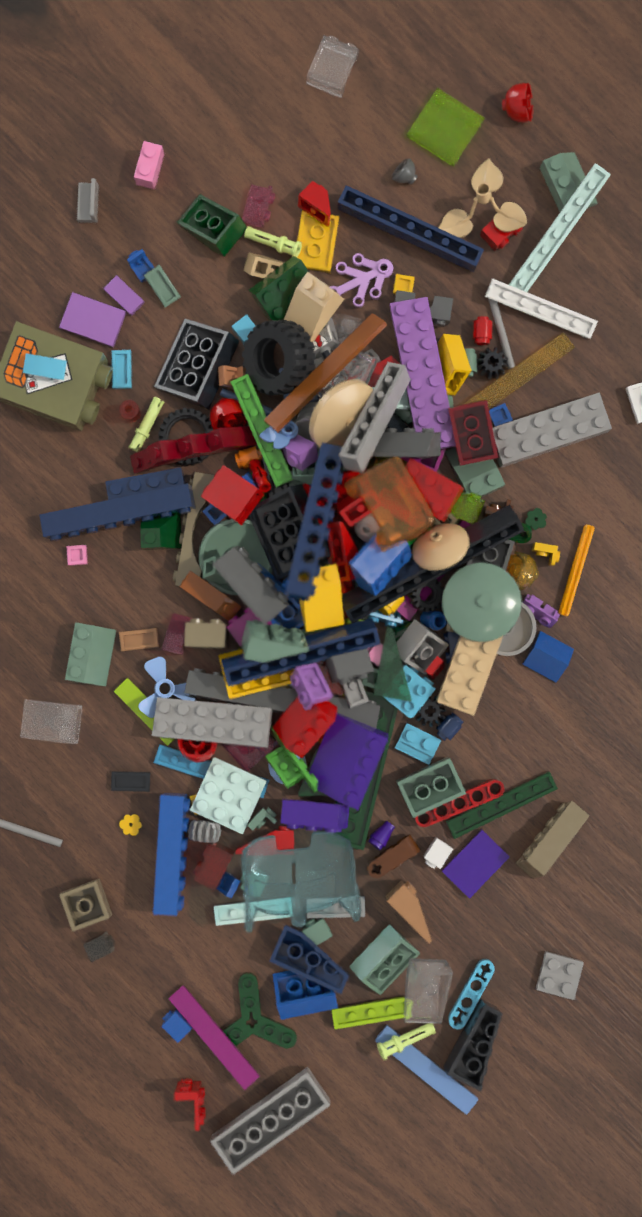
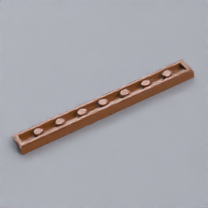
(325, 372)

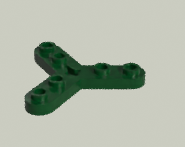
(264, 1027)

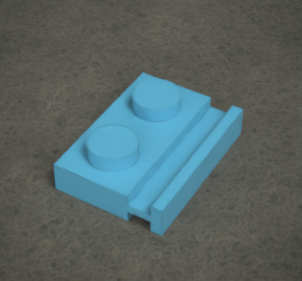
(417, 743)

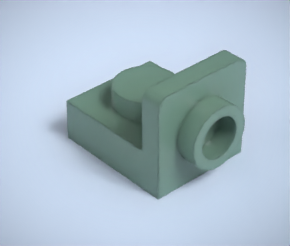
(258, 820)

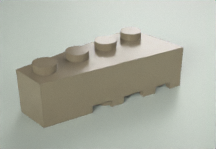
(552, 840)

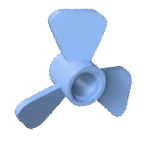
(157, 670)

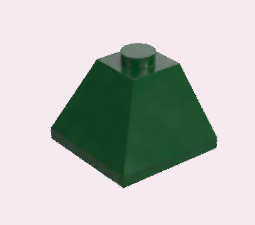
(161, 533)

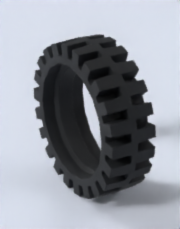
(179, 415)

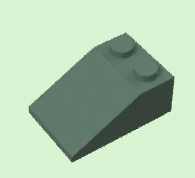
(475, 477)

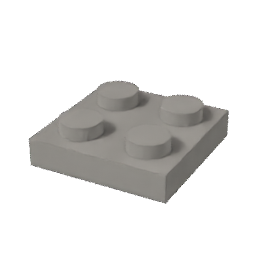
(559, 975)

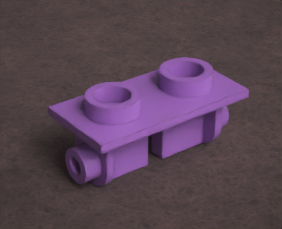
(546, 616)

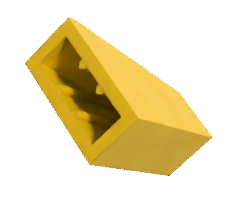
(453, 362)

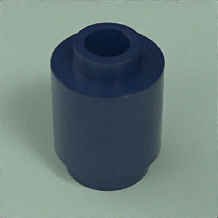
(449, 727)

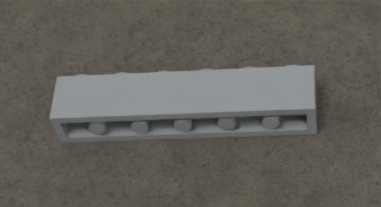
(374, 417)

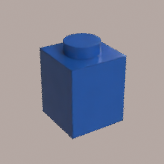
(176, 1025)

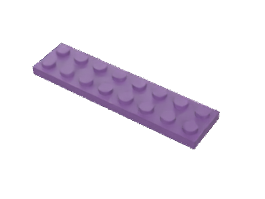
(421, 357)

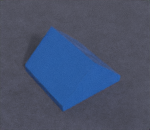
(548, 657)

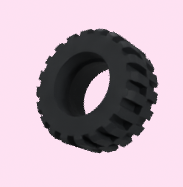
(259, 356)

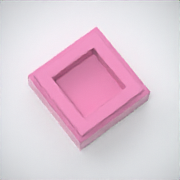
(77, 555)

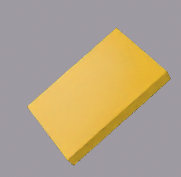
(317, 242)

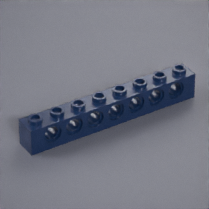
(303, 590)

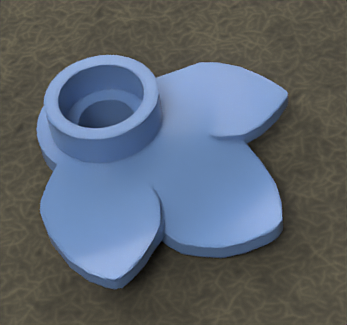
(281, 438)

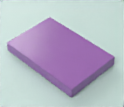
(92, 319)

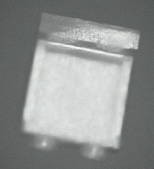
(332, 65)

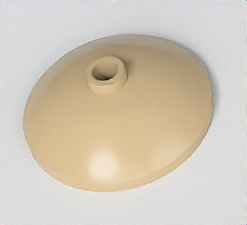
(440, 546)

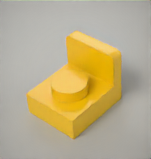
(545, 549)

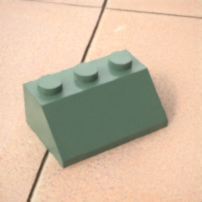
(563, 177)
(90, 654)
(430, 787)
(384, 959)

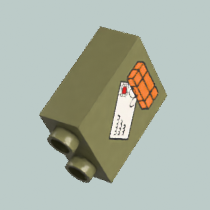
(58, 400)

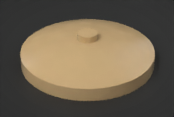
(338, 412)

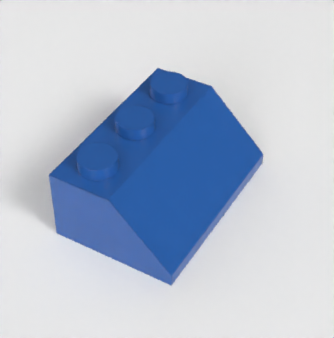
(376, 568)
(301, 996)

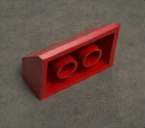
(302, 728)

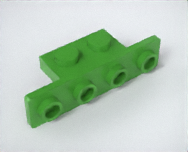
(289, 767)

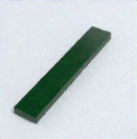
(502, 805)

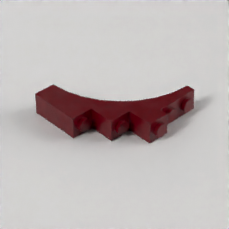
(192, 446)

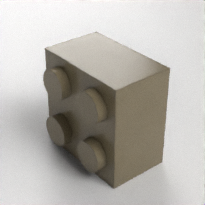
(85, 904)

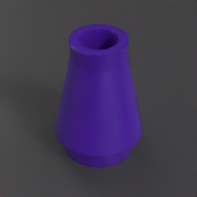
(381, 836)

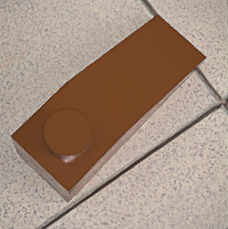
(210, 596)

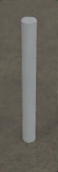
(501, 332)
(31, 833)

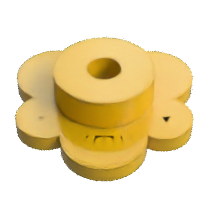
(125, 824)

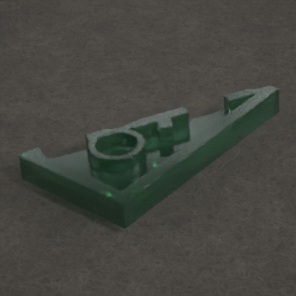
(390, 676)

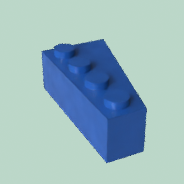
(291, 616)

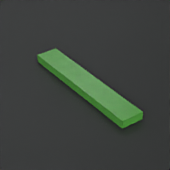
(255, 417)

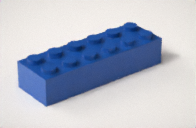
(170, 854)

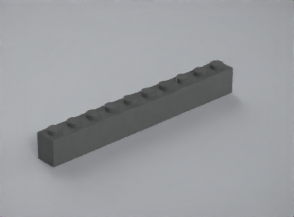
(214, 689)

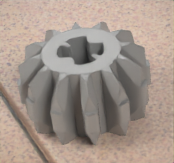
(204, 831)

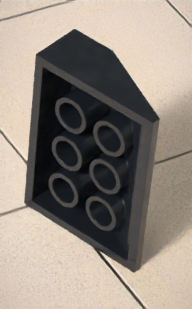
(194, 363)
(279, 525)

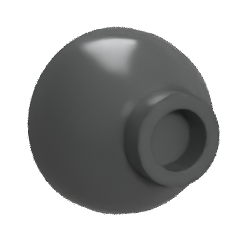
(405, 172)

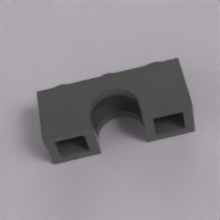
(439, 310)

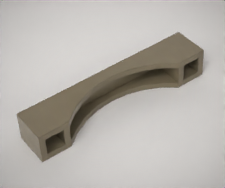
(187, 558)

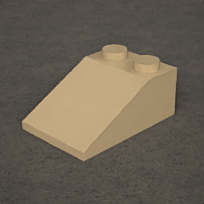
(313, 305)

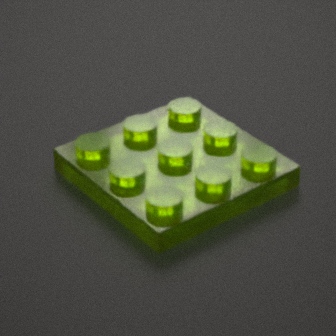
(445, 127)

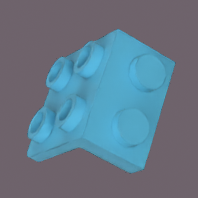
(419, 689)

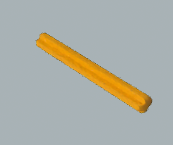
(576, 570)

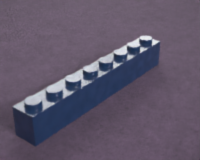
(409, 228)
(117, 511)
(320, 647)

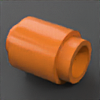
(246, 455)

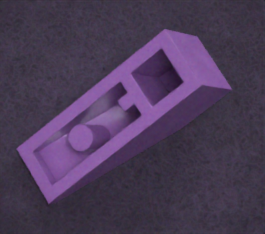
(300, 452)

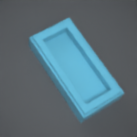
(122, 369)

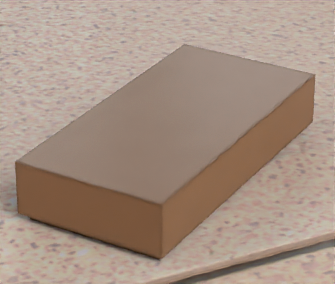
(139, 639)

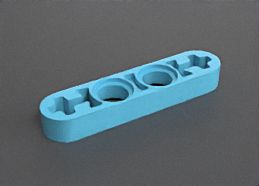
(472, 994)

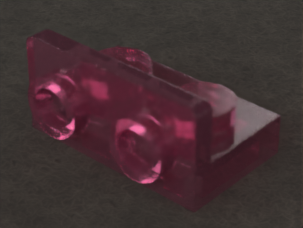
(258, 205)

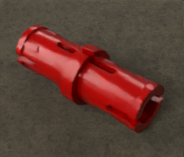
(259, 475)

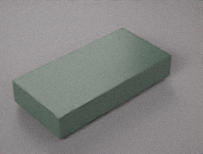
(162, 286)

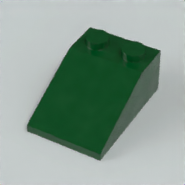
(212, 225)

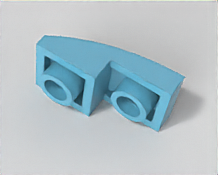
(44, 366)

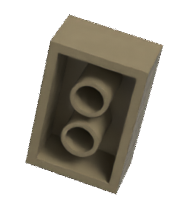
(206, 635)

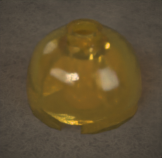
(522, 569)

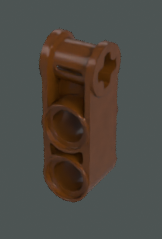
(393, 856)

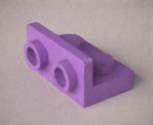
(310, 685)

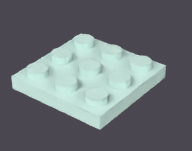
(228, 795)

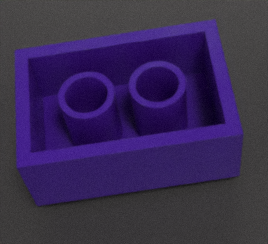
(315, 815)

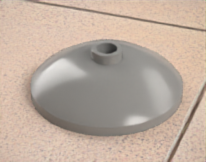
(520, 635)

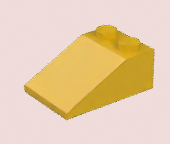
(325, 607)

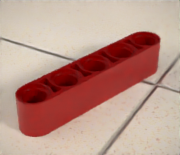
(469, 803)

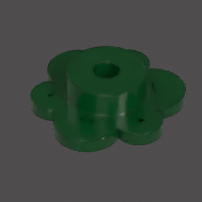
(536, 513)

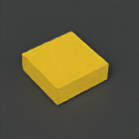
(403, 283)

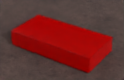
(435, 668)

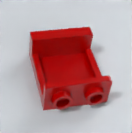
(232, 495)

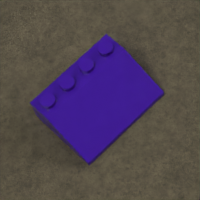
(348, 760)

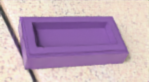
(124, 295)

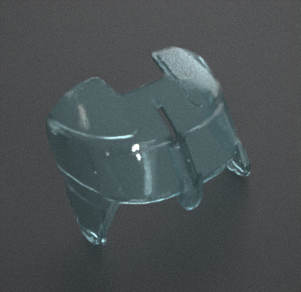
(322, 878)

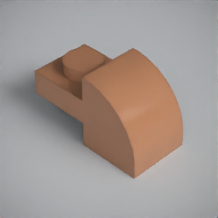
(228, 374)

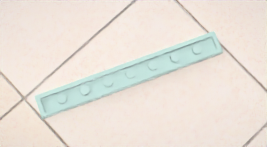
(560, 228)

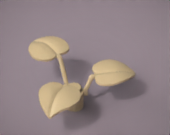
(484, 181)

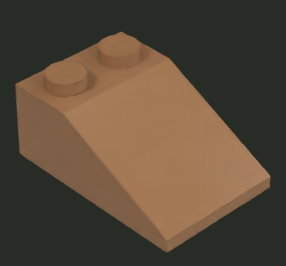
(406, 903)

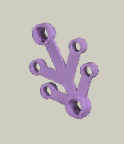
(363, 278)

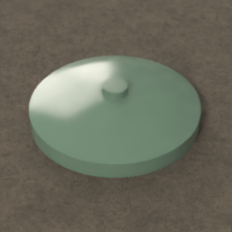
(223, 538)
(481, 602)

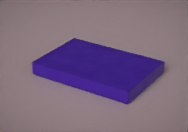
(475, 863)

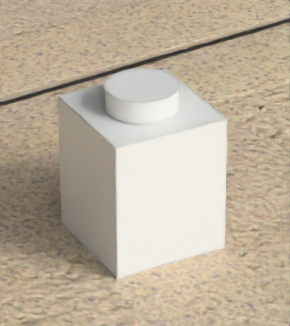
(437, 853)

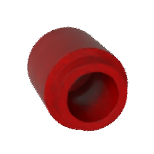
(482, 330)

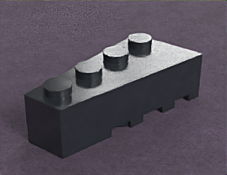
(474, 1046)

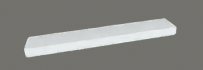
(541, 308)

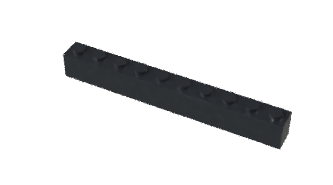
(482, 537)

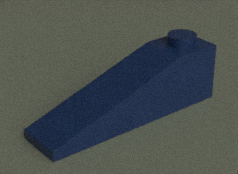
(305, 958)

